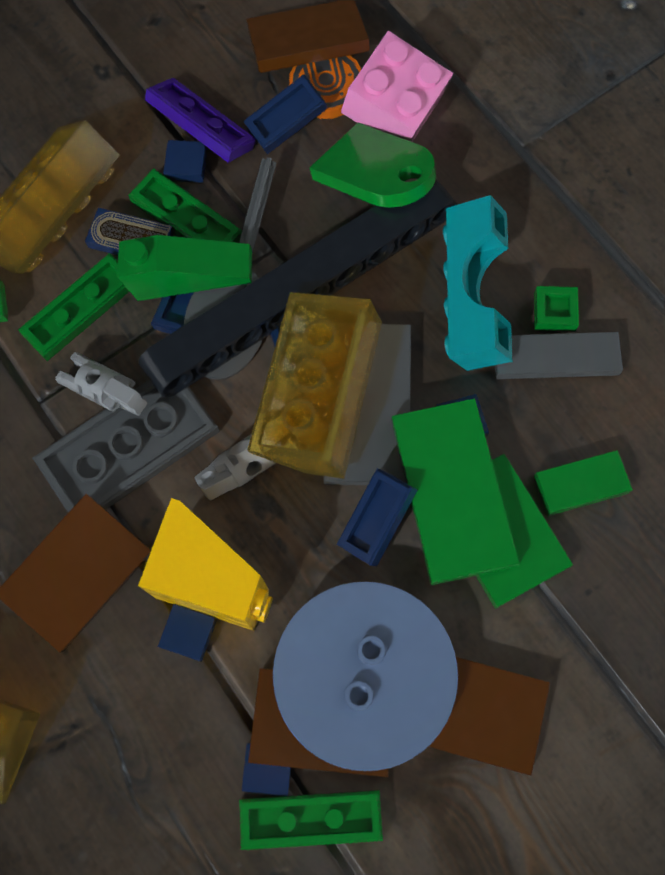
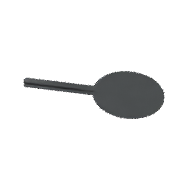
(205, 300)

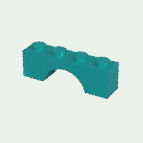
(474, 238)

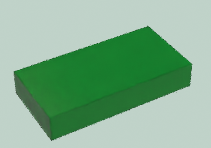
(582, 483)

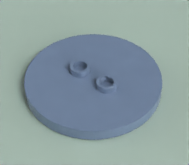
(365, 676)

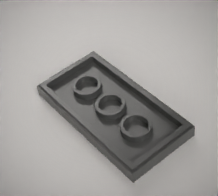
(385, 396)
(124, 450)

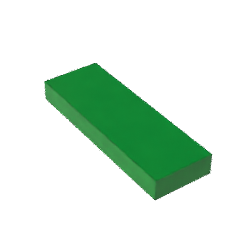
(181, 210)
(75, 309)
(310, 819)

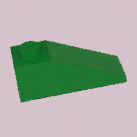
(181, 265)

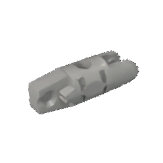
(102, 385)
(231, 470)

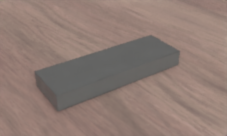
(563, 356)

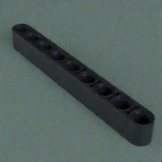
(318, 270)

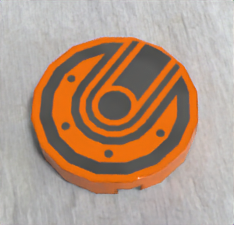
(331, 81)

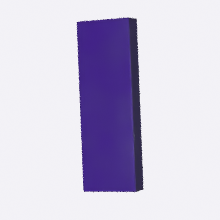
(200, 119)

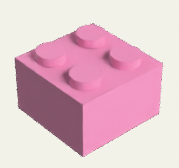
(396, 89)

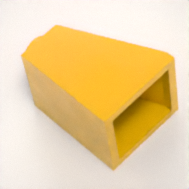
(202, 572)

